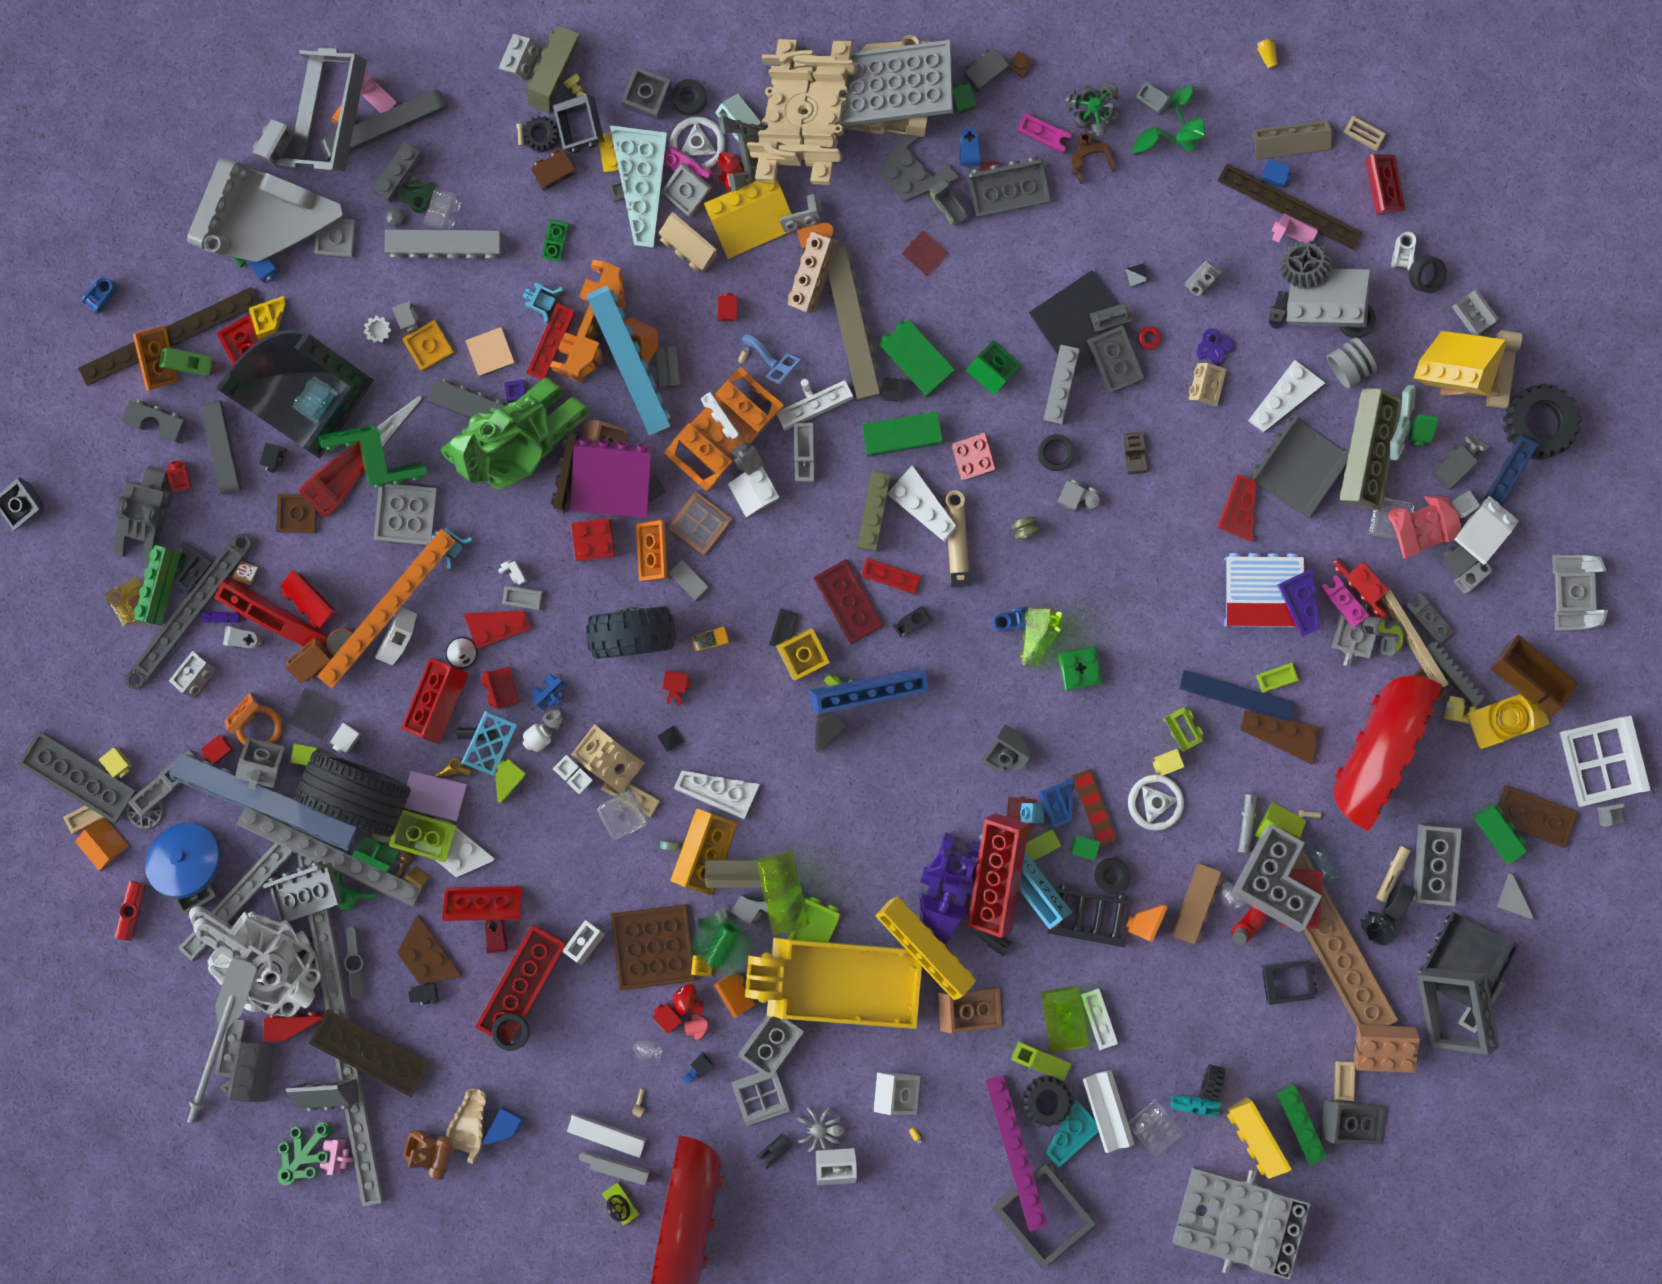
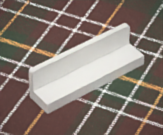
(1108, 1111)
(606, 1135)

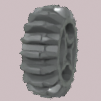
(1305, 264)

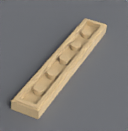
(1413, 639)

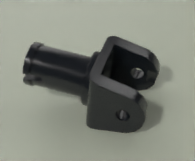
(1278, 312)

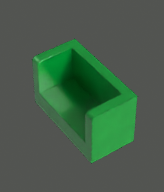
(1084, 847)

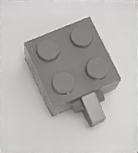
(259, 763)

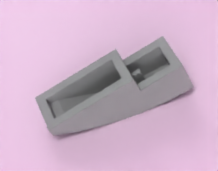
(803, 453)

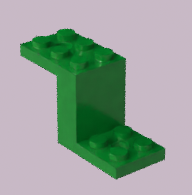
(373, 455)

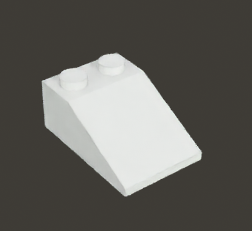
(1486, 529)

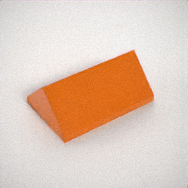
(149, 346)
(652, 551)

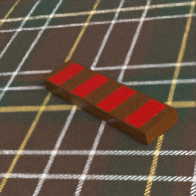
(1094, 808)

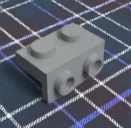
(519, 56)
(1475, 312)

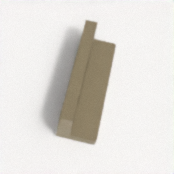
(1292, 139)
(731, 874)

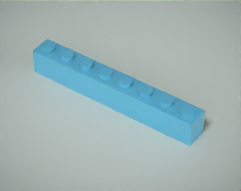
(627, 358)

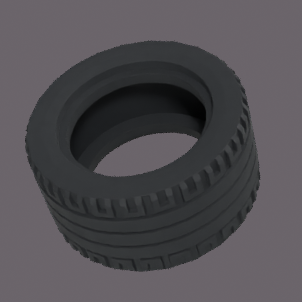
(352, 793)

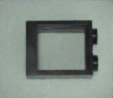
(561, 110)
(1270, 987)

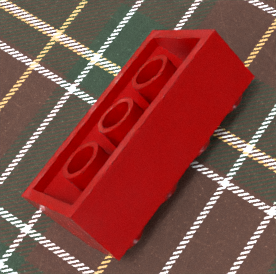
(434, 701)

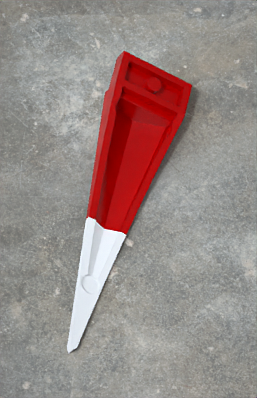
(336, 478)

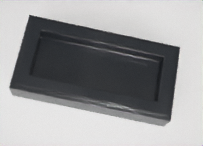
(784, 627)

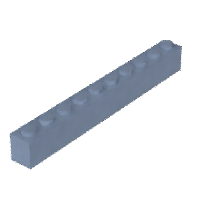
(269, 803)

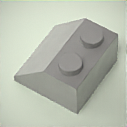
(273, 142)

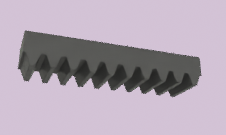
(1453, 676)

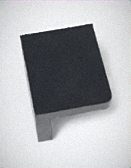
(893, 389)

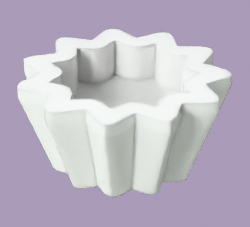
(377, 329)

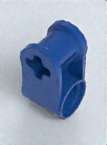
(969, 150)
(98, 295)
(1012, 620)

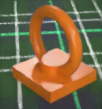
(245, 713)

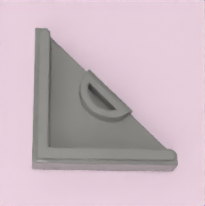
(1513, 900)

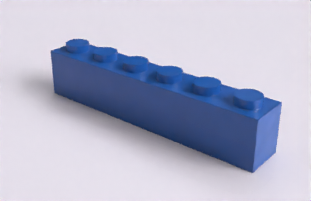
(868, 690)

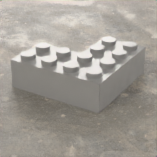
(1266, 880)

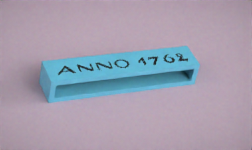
(1041, 894)

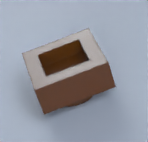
(1020, 64)

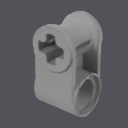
(239, 638)

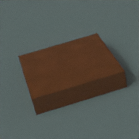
(295, 514)

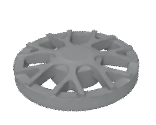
(146, 816)

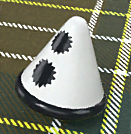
(461, 652)

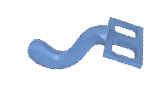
(776, 365)

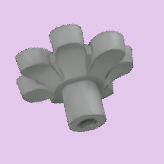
(1476, 444)

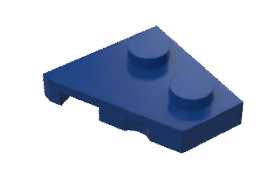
(1058, 802)

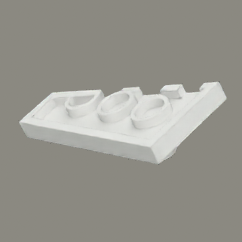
(1288, 392)
(920, 502)
(725, 794)

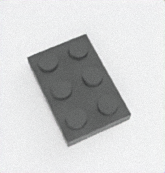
(1115, 359)

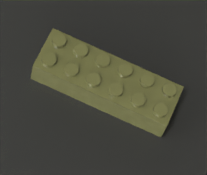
(1370, 449)

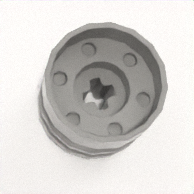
(1352, 362)

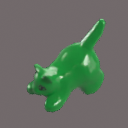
(349, 896)

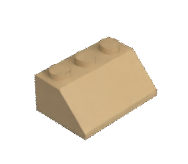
(687, 243)

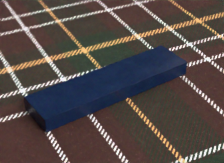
(1512, 469)

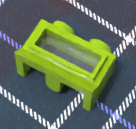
(1183, 728)

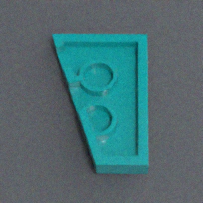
(1072, 1134)

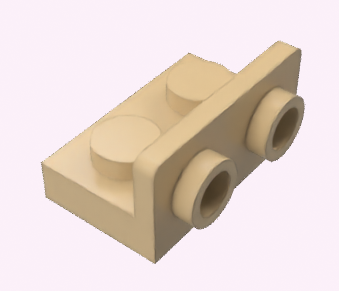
(1207, 383)

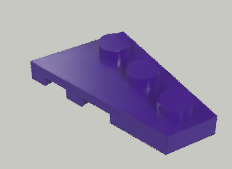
(1301, 601)

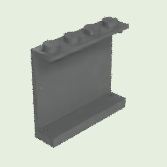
(1300, 466)

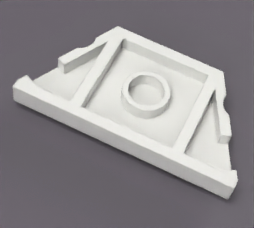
(464, 854)

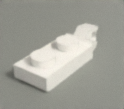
(720, 416)

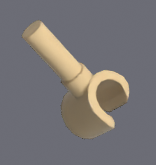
(638, 1110)

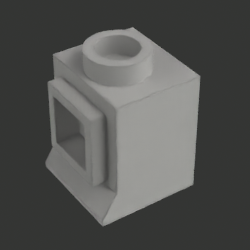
(406, 317)

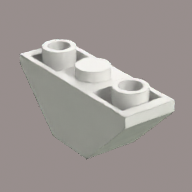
(397, 636)

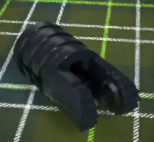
(989, 939)
(777, 1148)

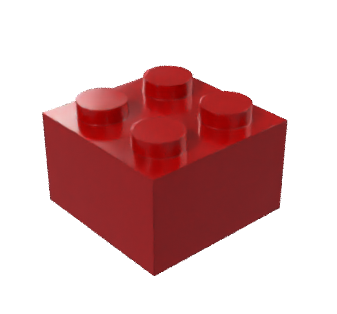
(593, 540)

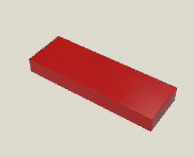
(890, 576)

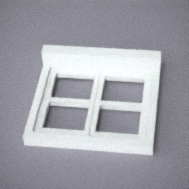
(1630, 754)

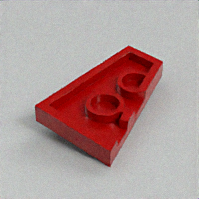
(1238, 510)
(495, 626)

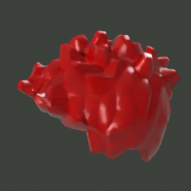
(729, 164)

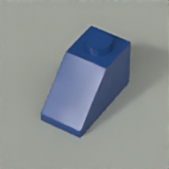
(504, 1126)

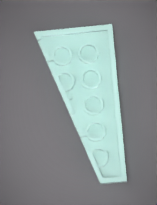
(640, 168)

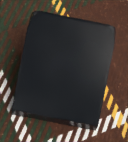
(655, 488)

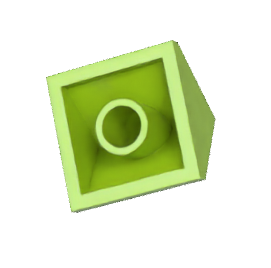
(1283, 820)

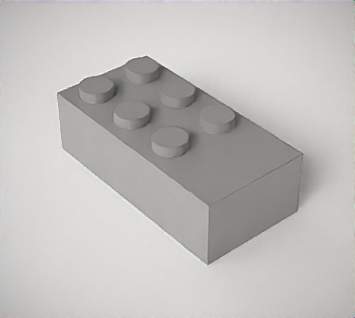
(1436, 864)

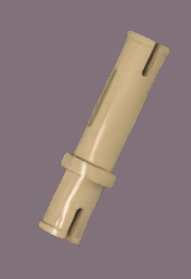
(1395, 869)

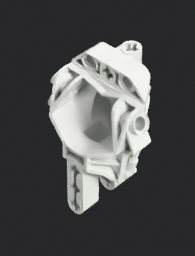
(259, 942)

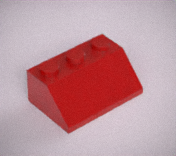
(308, 600)

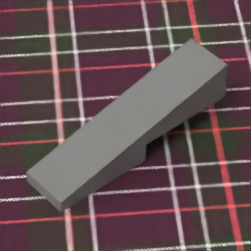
(154, 792)

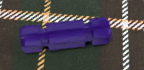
(221, 617)

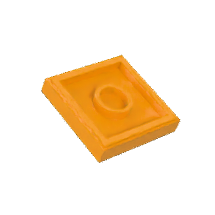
(428, 345)

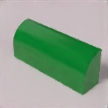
(902, 434)

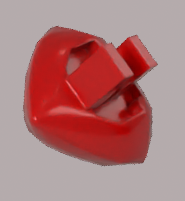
(685, 1001)

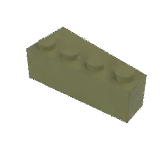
(551, 68)

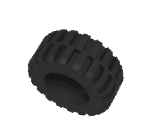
(1562, 406)

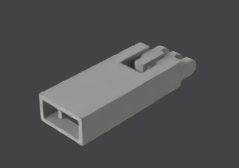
(615, 1168)

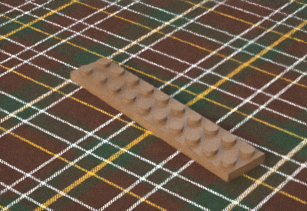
(1346, 964)

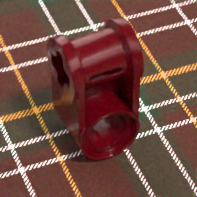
(495, 938)

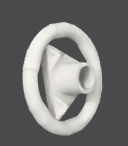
(697, 142)
(1156, 802)

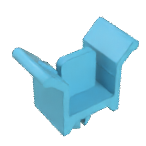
(541, 299)
(456, 548)

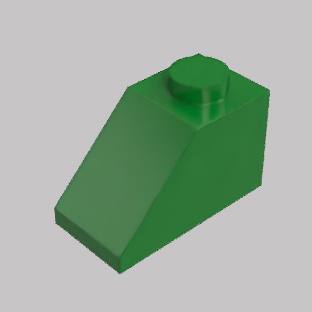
(1422, 430)

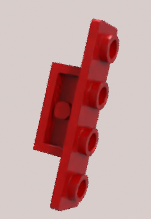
(1367, 583)

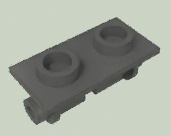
(1111, 317)

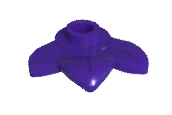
(1216, 349)

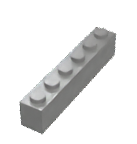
(443, 243)

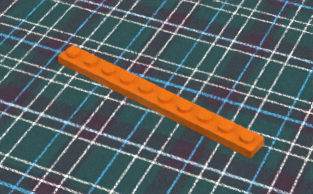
(386, 608)

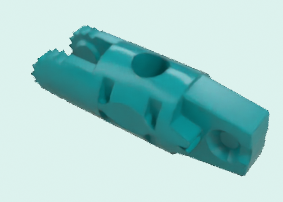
(1196, 1105)

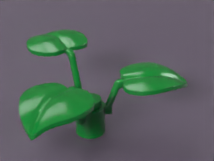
(1185, 137)

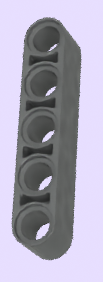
(220, 448)

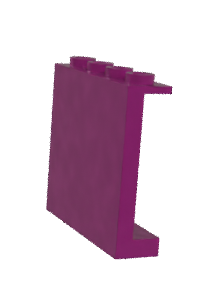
(611, 477)

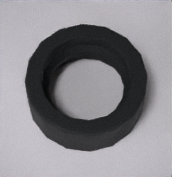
(1416, 271)
(1370, 325)
(1056, 438)
(1399, 901)
(513, 1046)

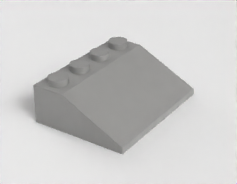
(1335, 302)

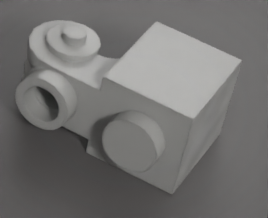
(1073, 493)

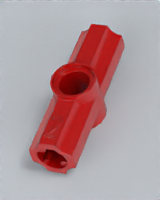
(133, 898)

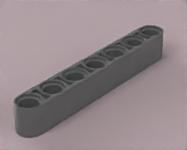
(390, 121)

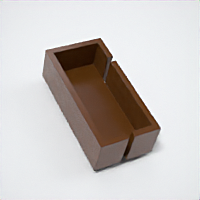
(1534, 676)

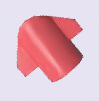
(696, 1027)

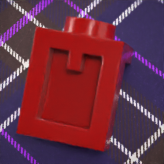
(178, 476)

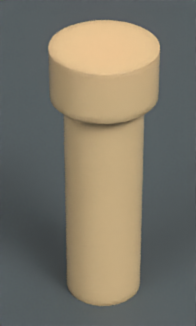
(520, 127)
(1302, 813)

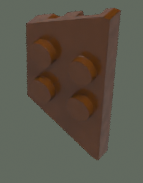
(425, 955)

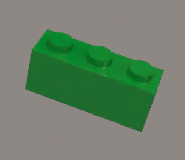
(1500, 832)

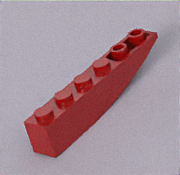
(266, 613)

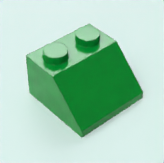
(993, 367)

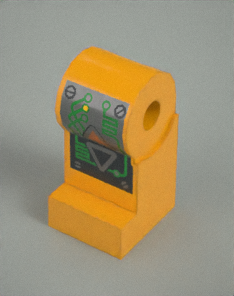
(710, 639)

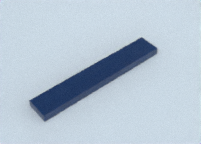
(1236, 695)

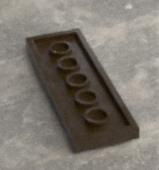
(369, 1053)

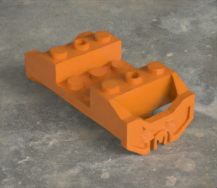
(583, 350)
(705, 435)

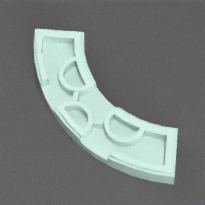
(1404, 423)

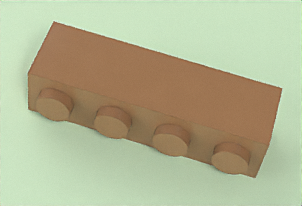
(1196, 903)

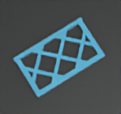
(497, 757)

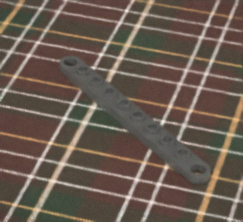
(188, 611)

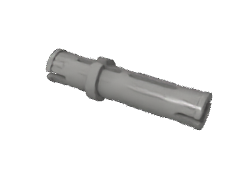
(1247, 823)

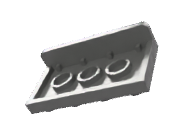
(1008, 187)
(304, 891)

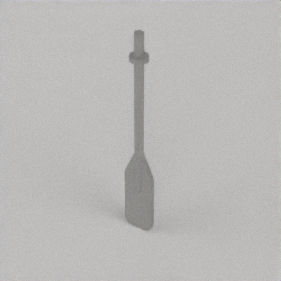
(228, 1009)

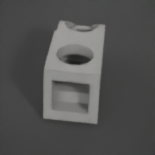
(1472, 576)

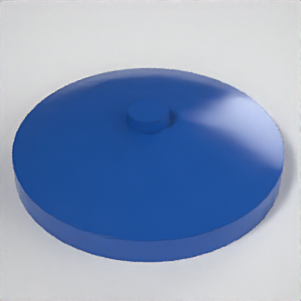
(183, 860)

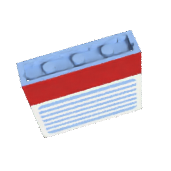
(1253, 589)

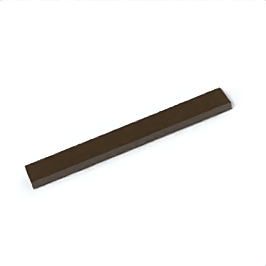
(1289, 205)

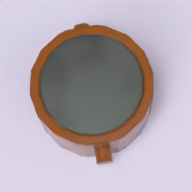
(337, 639)

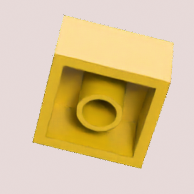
(802, 654)

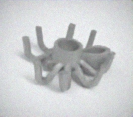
(819, 1129)

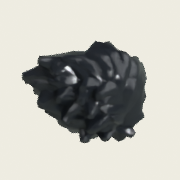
(1379, 928)

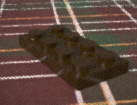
(563, 480)

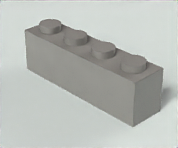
(1061, 384)

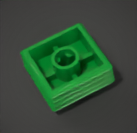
(1073, 679)

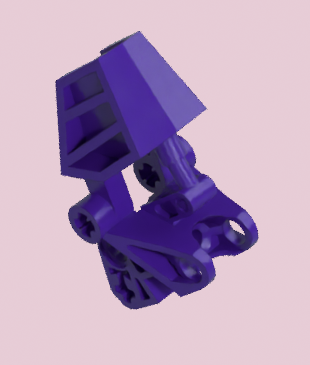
(942, 915)

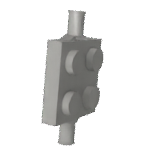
(1353, 641)

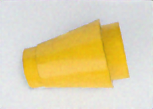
(1268, 52)

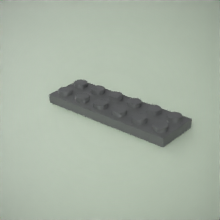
(77, 777)

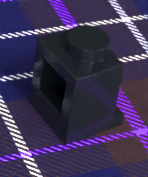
(272, 457)
(423, 994)

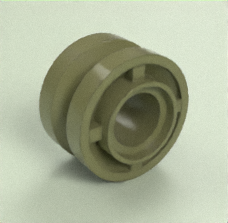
(1025, 528)

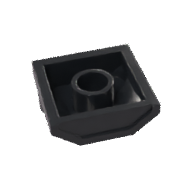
(19, 503)

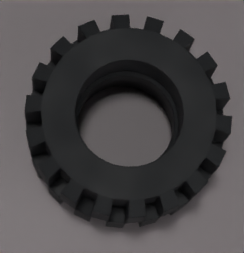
(1058, 1113)

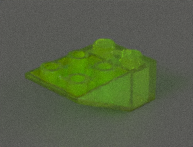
(1040, 632)

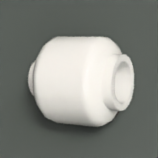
(537, 737)

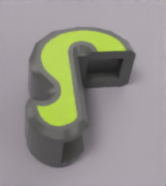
(948, 202)
(1391, 630)

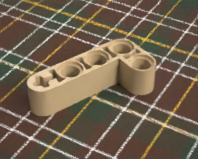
(1506, 369)

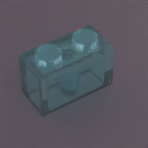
(314, 399)

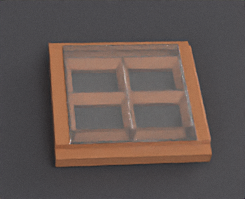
(699, 523)

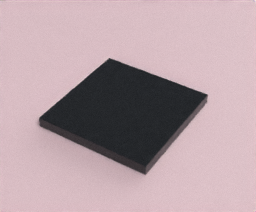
(1067, 318)

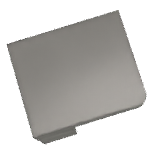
(1465, 504)
(1610, 814)

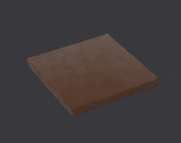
(652, 947)

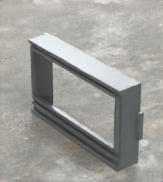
(308, 107)

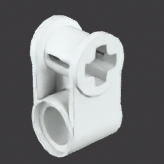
(1404, 255)

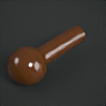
(405, 858)

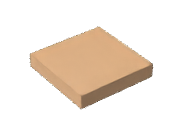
(490, 351)

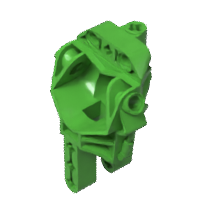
(515, 438)

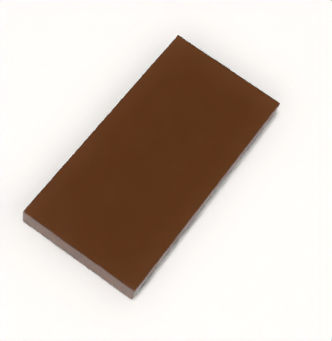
(1537, 816)

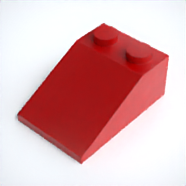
(238, 337)

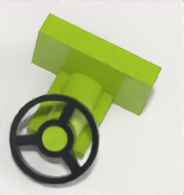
(619, 1204)

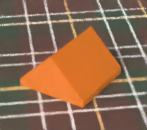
(101, 843)

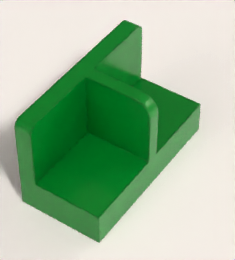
(376, 854)

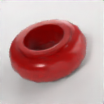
(1149, 346)

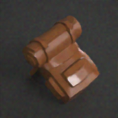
(428, 1153)

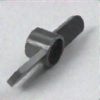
(354, 975)

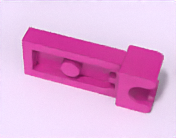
(1043, 133)
(674, 158)
(1345, 602)

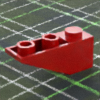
(281, 1027)

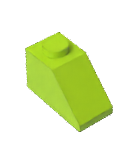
(507, 779)

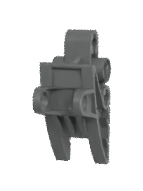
(143, 511)

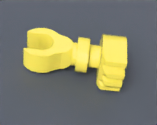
(571, 83)

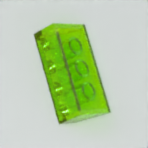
(782, 892)

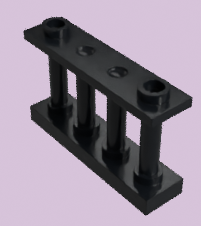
(1096, 933)

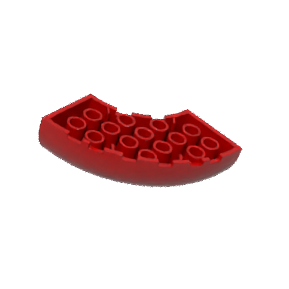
(1384, 747)
(687, 1213)

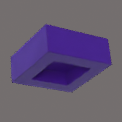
(514, 390)

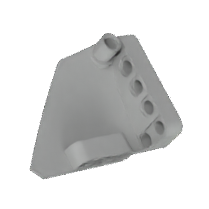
(256, 213)

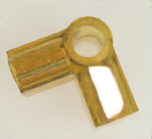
(123, 608)

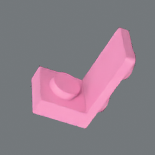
(376, 95)

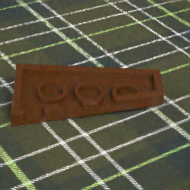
(1289, 736)

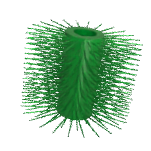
(722, 945)

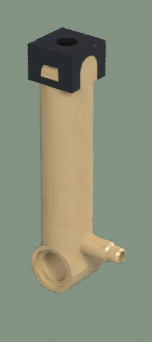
(958, 542)

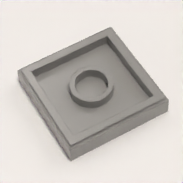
(686, 189)
(336, 239)

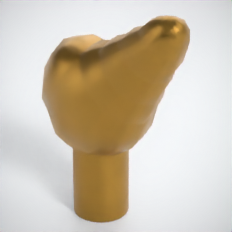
(453, 768)

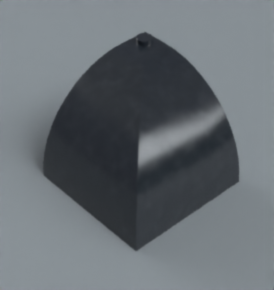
(276, 372)

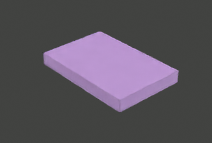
(435, 796)

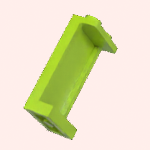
(821, 921)

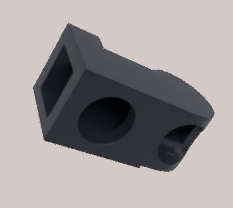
(911, 621)

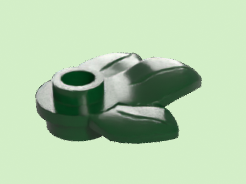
(416, 192)

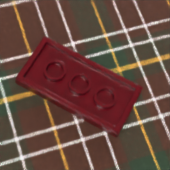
(848, 601)

